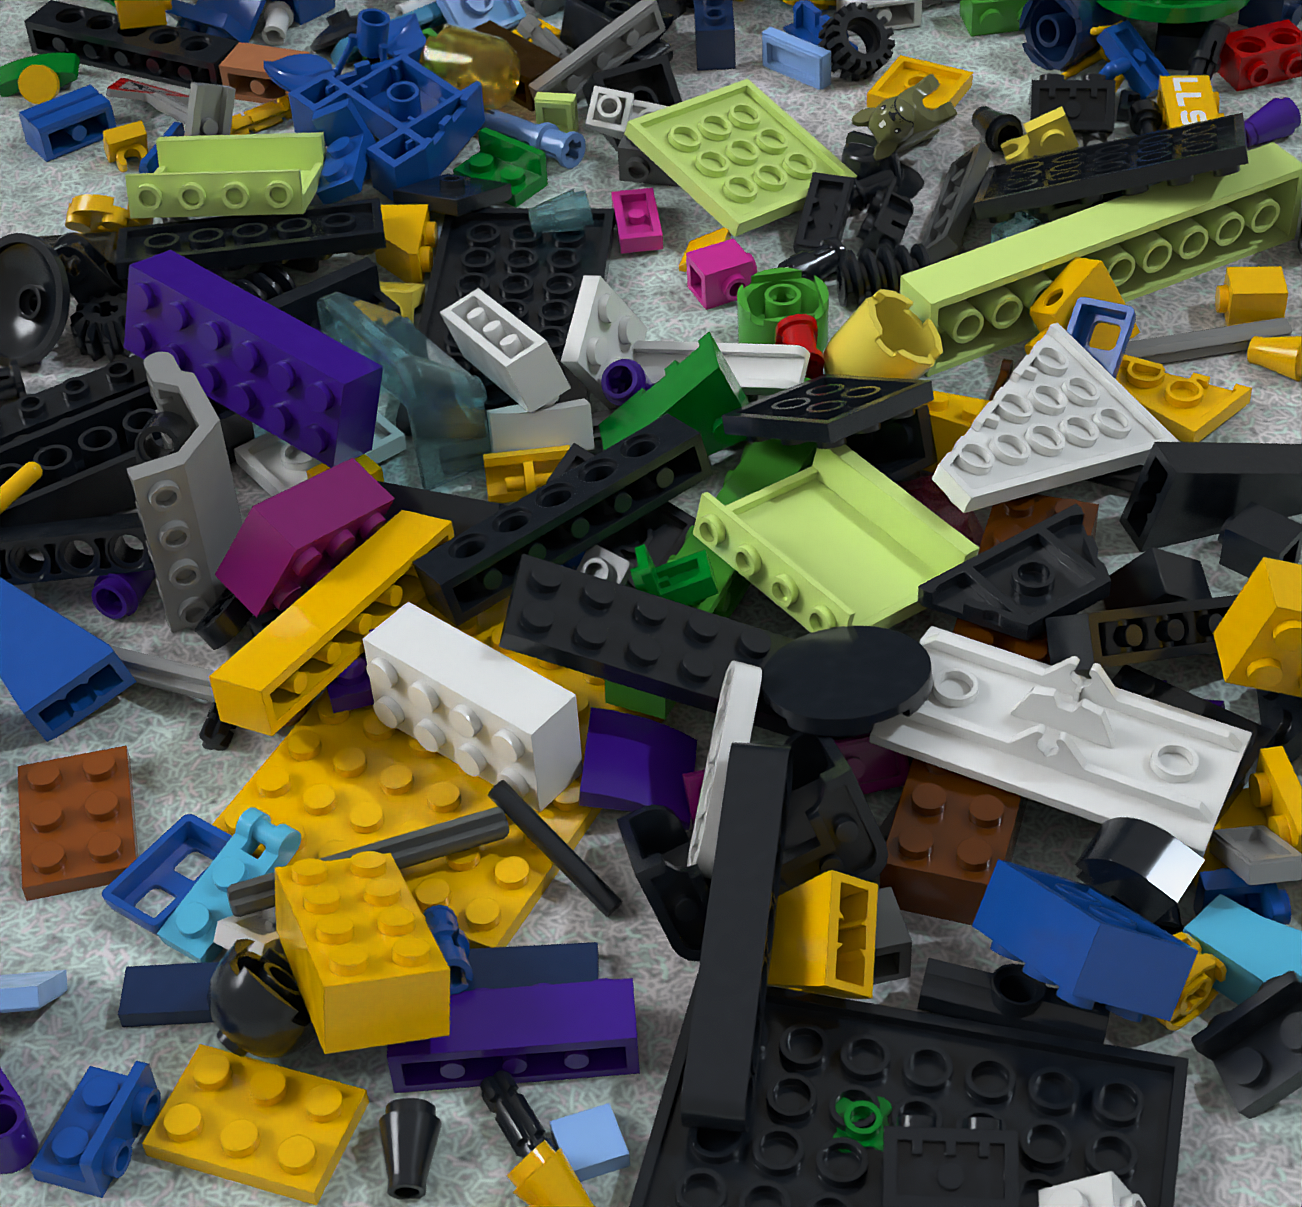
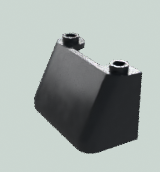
(825, 832)

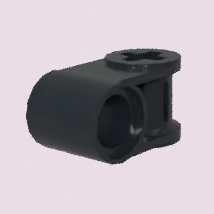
(92, 272)

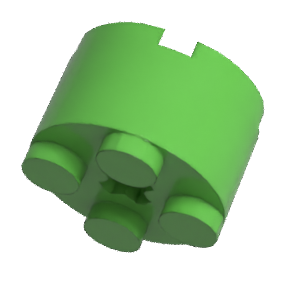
(775, 296)

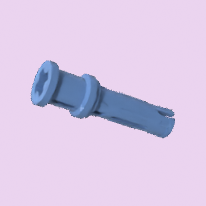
(559, 145)

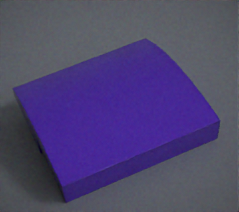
(635, 764)

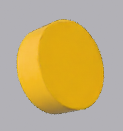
(38, 84)

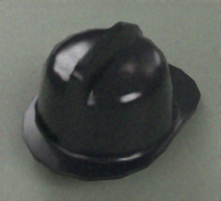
(859, 158)

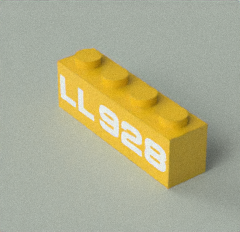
(1187, 100)

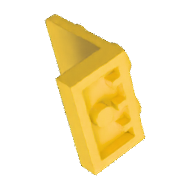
(1270, 801)

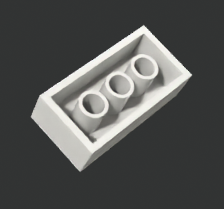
(474, 705)

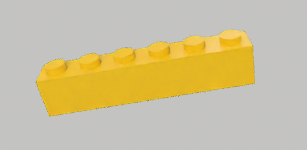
(325, 626)

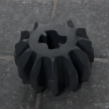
(100, 326)

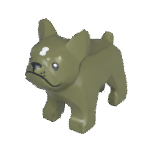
(904, 119)

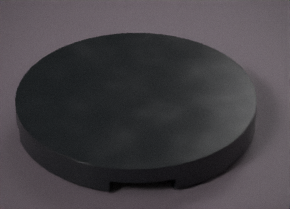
(847, 679)

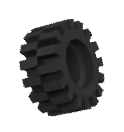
(869, 29)

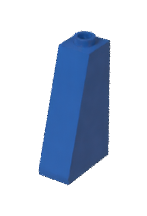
(53, 664)

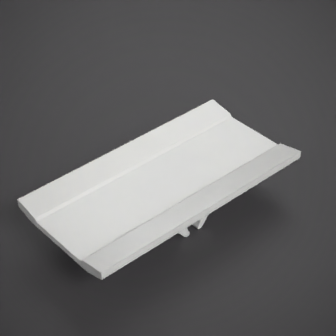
(1068, 739)

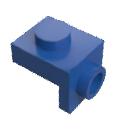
(1261, 898)

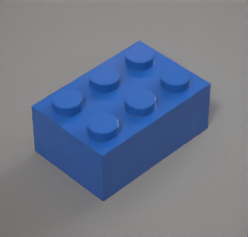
(1083, 943)

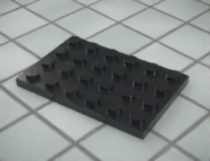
(1113, 166)

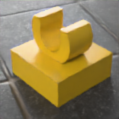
(125, 142)

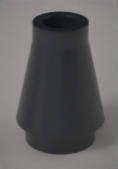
(996, 127)
(408, 1144)

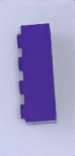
(528, 1032)

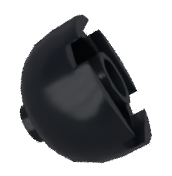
(258, 1004)

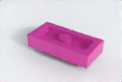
(637, 220)

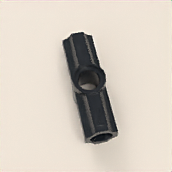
(1007, 1000)

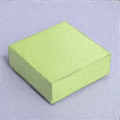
(557, 109)

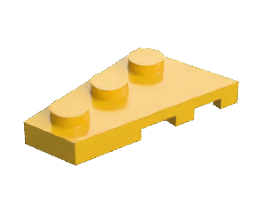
(1184, 406)

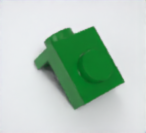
(682, 580)

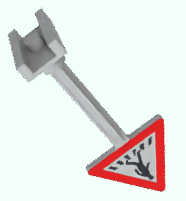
(207, 110)

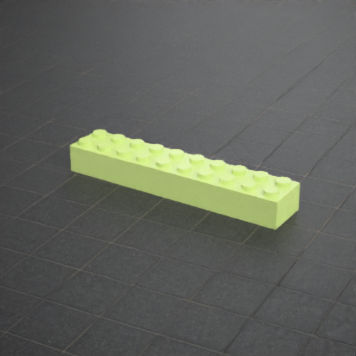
(1144, 240)

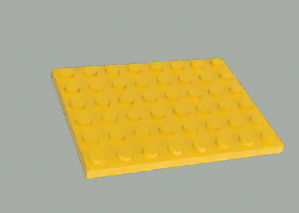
(359, 782)

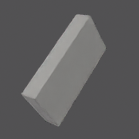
(1256, 854)

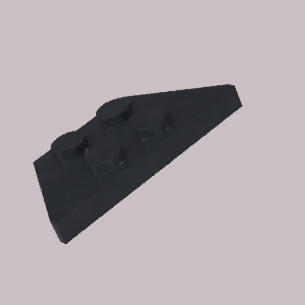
(1024, 579)

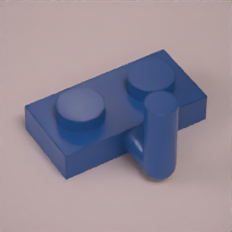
(1131, 58)

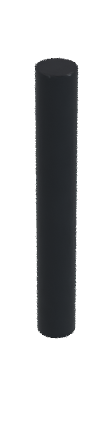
(555, 848)

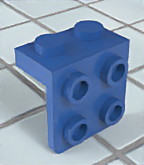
(219, 17)

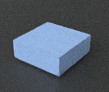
(591, 1142)

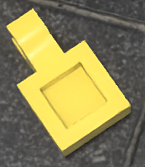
(1044, 136)

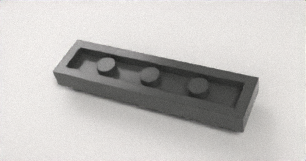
(955, 204)

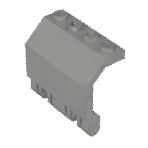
(186, 498)

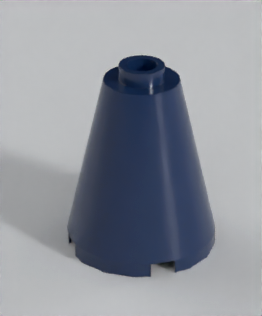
(1061, 30)

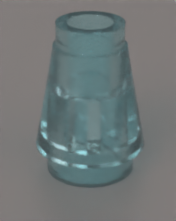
(562, 213)

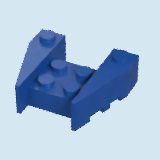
(405, 106)

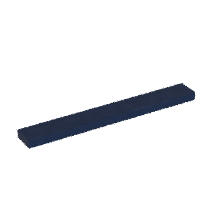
(179, 991)

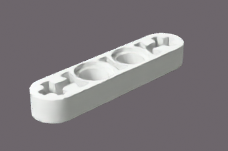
(732, 724)

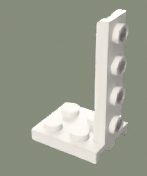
(608, 331)

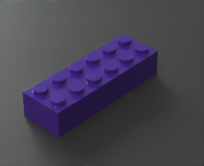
(254, 357)

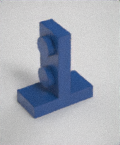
(346, 157)

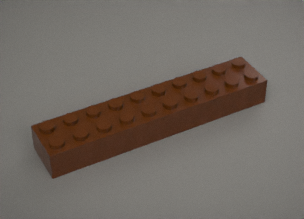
(948, 824)

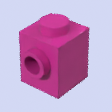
(718, 272)

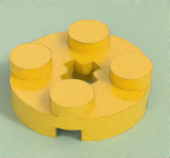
(97, 214)

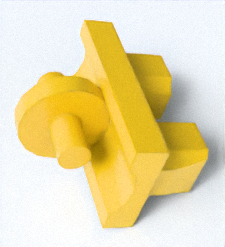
(520, 472)

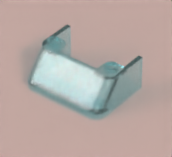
(439, 394)

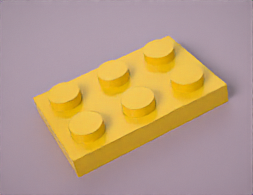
(257, 1124)

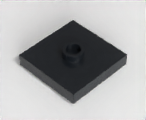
(453, 194)

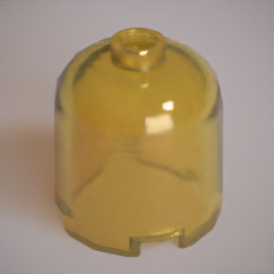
(472, 56)

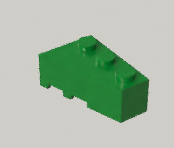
(692, 392)

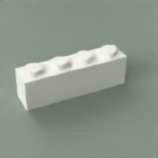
(506, 350)

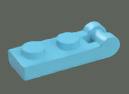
(195, 919)

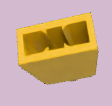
(1078, 279)
(826, 937)

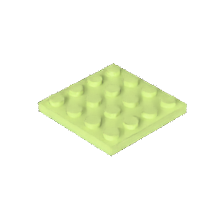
(735, 154)

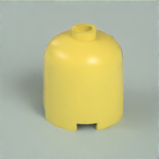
(883, 341)

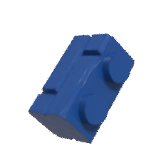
(67, 122)

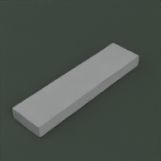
(603, 50)

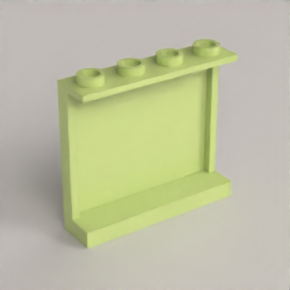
(229, 176)
(834, 543)

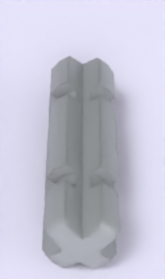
(530, 28)

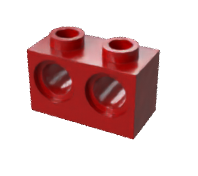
(1262, 55)

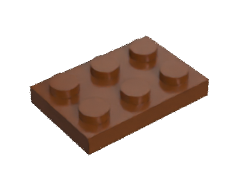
(76, 822)

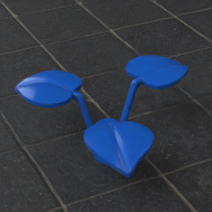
(374, 39)

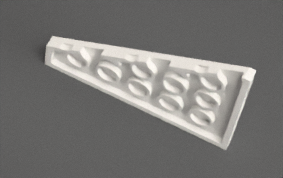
(1048, 428)

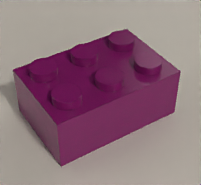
(302, 536)

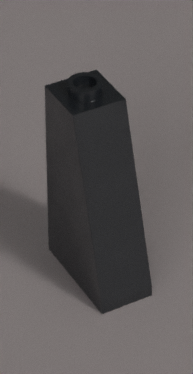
(1197, 486)

